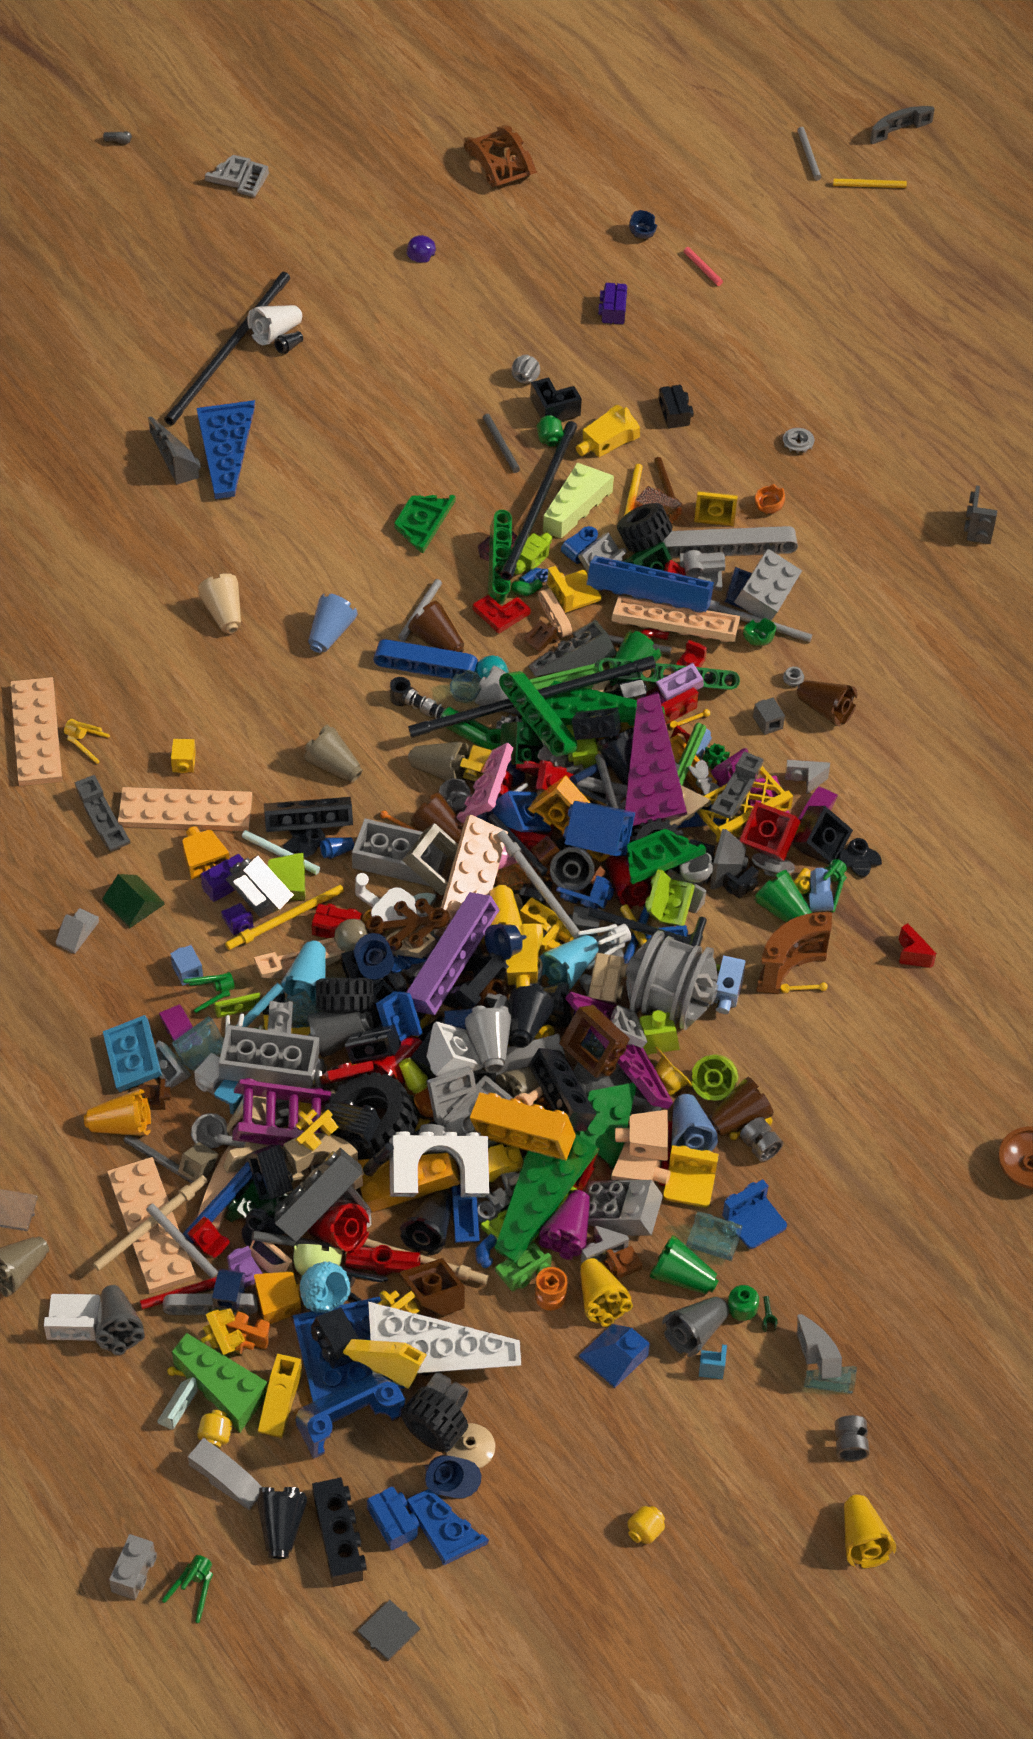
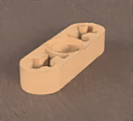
(555, 612)

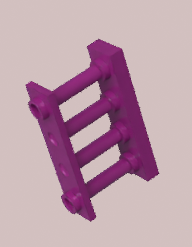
(269, 1133)

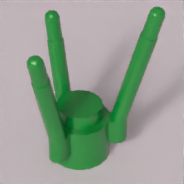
(836, 873)
(221, 983)
(196, 1571)

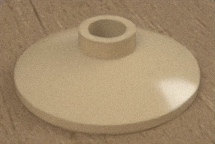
(479, 1453)

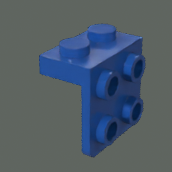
(600, 894)
(755, 1214)

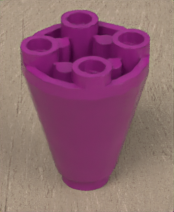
(568, 1226)

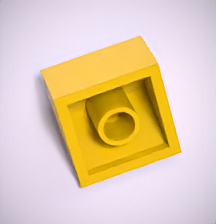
(715, 508)

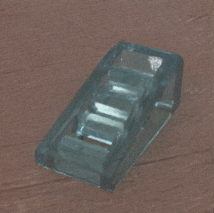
(839, 1384)

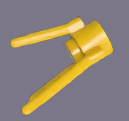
(78, 730)

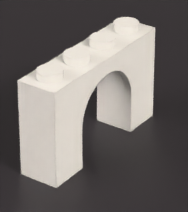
(468, 1151)

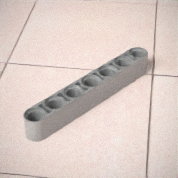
(733, 541)

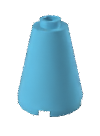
(569, 960)
(305, 970)

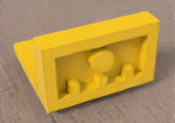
(571, 589)

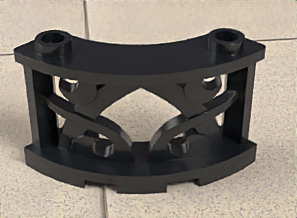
(467, 993)

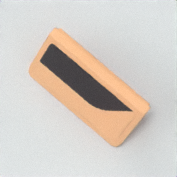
(270, 1257)

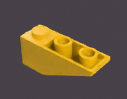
(391, 1359)
(280, 1395)

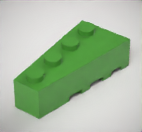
(221, 1380)

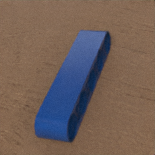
(423, 659)

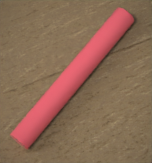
(703, 266)

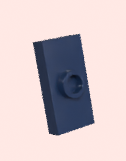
(737, 582)

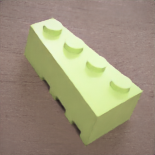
(576, 498)

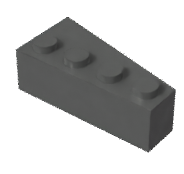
(316, 1193)

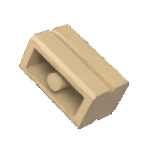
(607, 978)

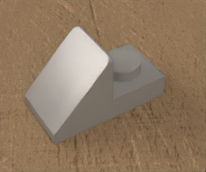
(812, 772)
(76, 930)
(605, 1240)

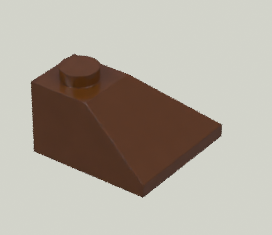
(436, 1286)

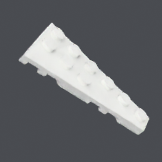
(446, 1344)

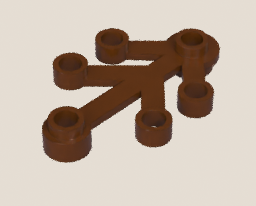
(436, 919)

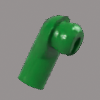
(526, 589)

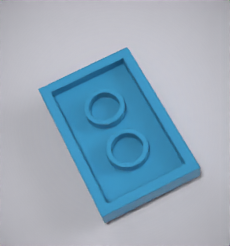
(132, 1053)

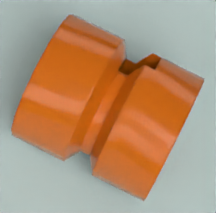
(551, 1288)

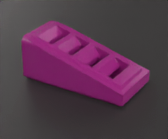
(725, 770)

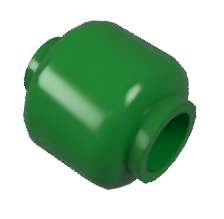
(549, 430)
(743, 1302)

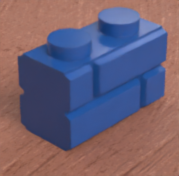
(392, 1517)

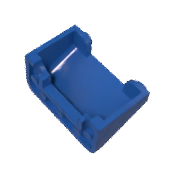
(317, 1417)

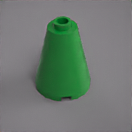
(635, 647)
(782, 898)
(683, 1268)

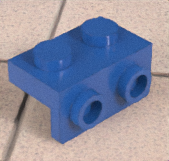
(400, 1011)

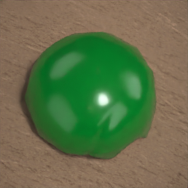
(759, 633)

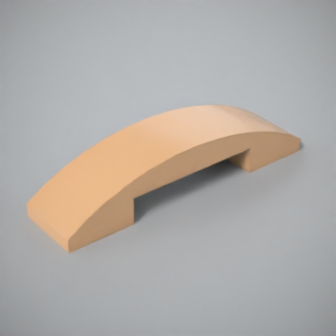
(276, 967)
(218, 1181)

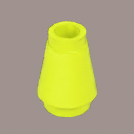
(414, 1077)

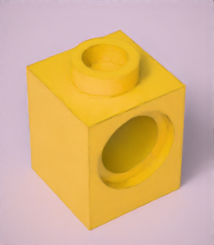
(183, 755)

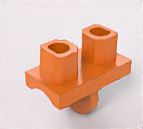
(253, 1336)

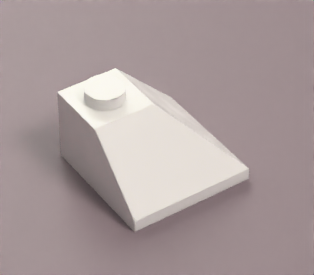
(451, 1050)

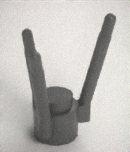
(499, 1198)

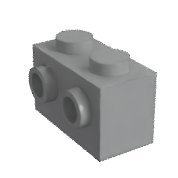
(132, 1567)

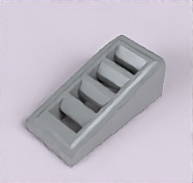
(253, 168)

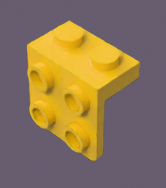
(691, 1176)

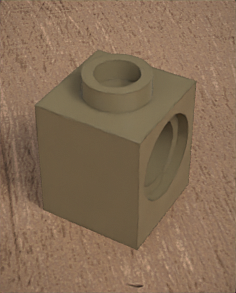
(197, 1161)

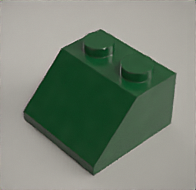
(653, 557)

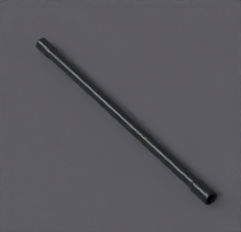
(177, 410)
(511, 563)
(428, 726)

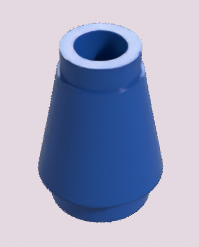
(334, 847)

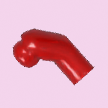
(651, 632)

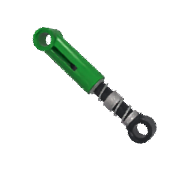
(403, 694)

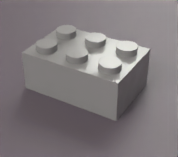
(768, 585)

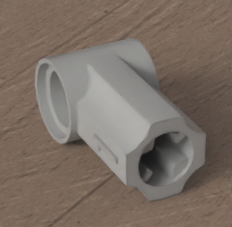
(698, 563)

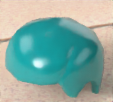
(485, 665)

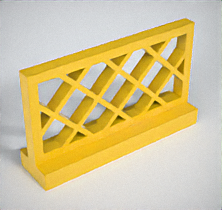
(737, 824)

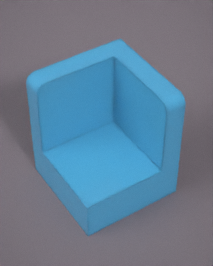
(226, 1093)
(713, 1363)

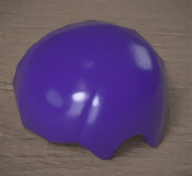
(421, 248)

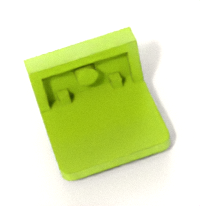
(669, 899)

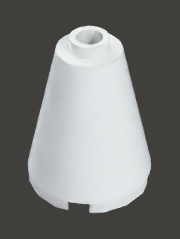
(272, 321)

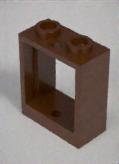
(576, 1032)

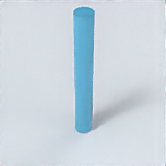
(262, 1004)

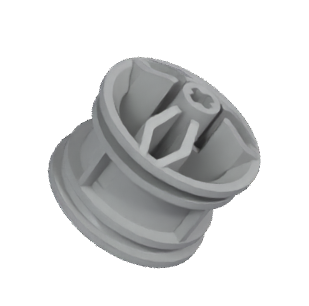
(672, 979)

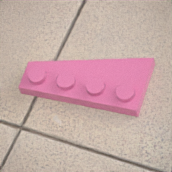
(488, 784)

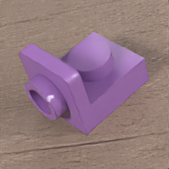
(242, 1261)

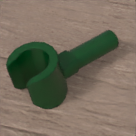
(769, 1318)

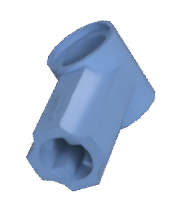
(821, 894)

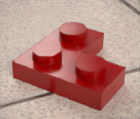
(500, 616)

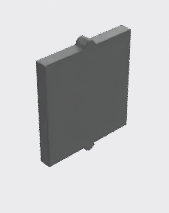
(389, 1630)

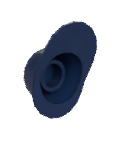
(504, 940)
(374, 956)
(452, 1476)

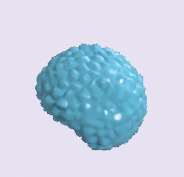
(324, 1287)

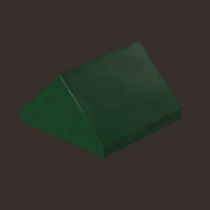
(131, 899)

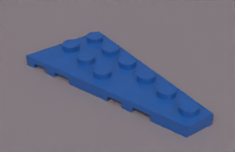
(225, 438)

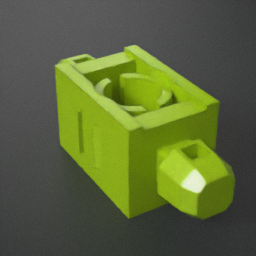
(534, 552)

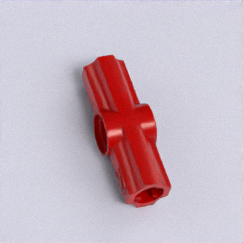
(369, 1258)

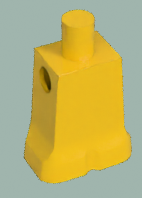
(609, 432)
(524, 965)

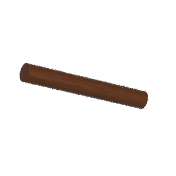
(664, 477)

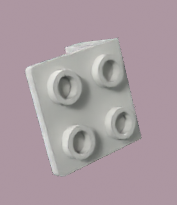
(72, 1317)

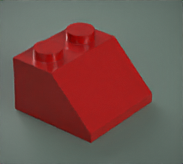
(770, 831)

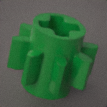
(715, 755)

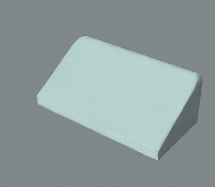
(178, 1403)

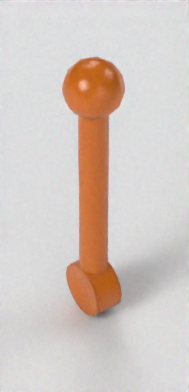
(384, 814)

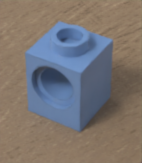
(186, 963)

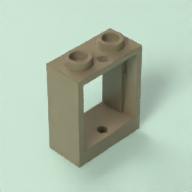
(440, 840)

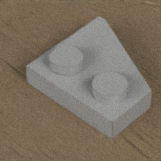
(450, 1091)

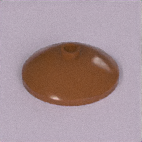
(1016, 1155)

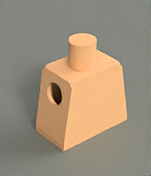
(646, 1135)
(638, 1168)

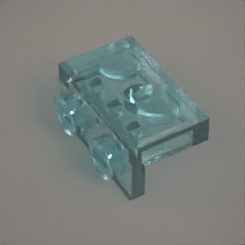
(198, 1043)
(714, 1236)

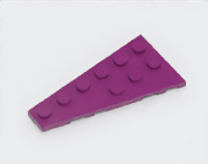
(653, 775)
(633, 1061)

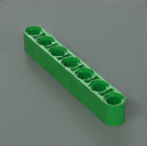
(657, 673)

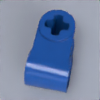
(579, 542)

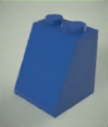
(599, 828)

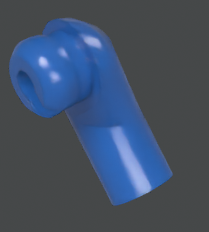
(536, 573)
(483, 1251)

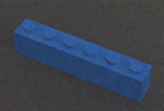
(650, 584)

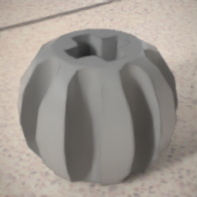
(525, 369)

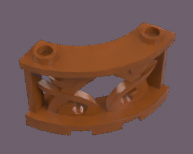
(503, 137)
(793, 944)

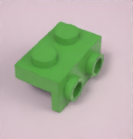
(525, 1269)

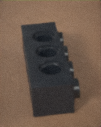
(308, 814)
(562, 1087)
(341, 1569)

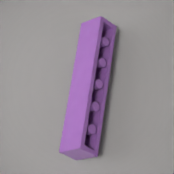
(452, 952)

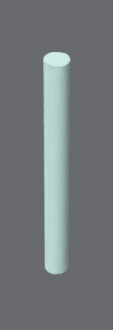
(277, 850)

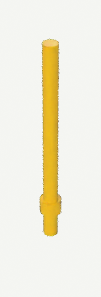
(248, 935)

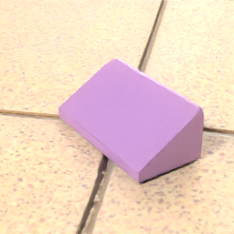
(680, 682)

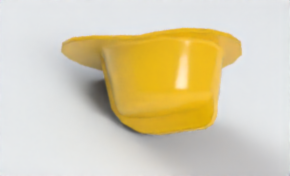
(670, 1076)

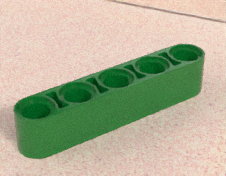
(502, 549)
(538, 713)

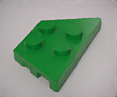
(422, 519)
(659, 852)
(612, 1112)

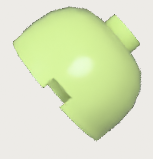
(309, 1254)

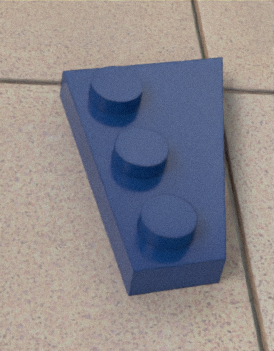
(443, 1528)

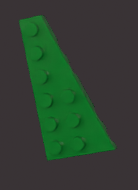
(586, 699)
(538, 1193)

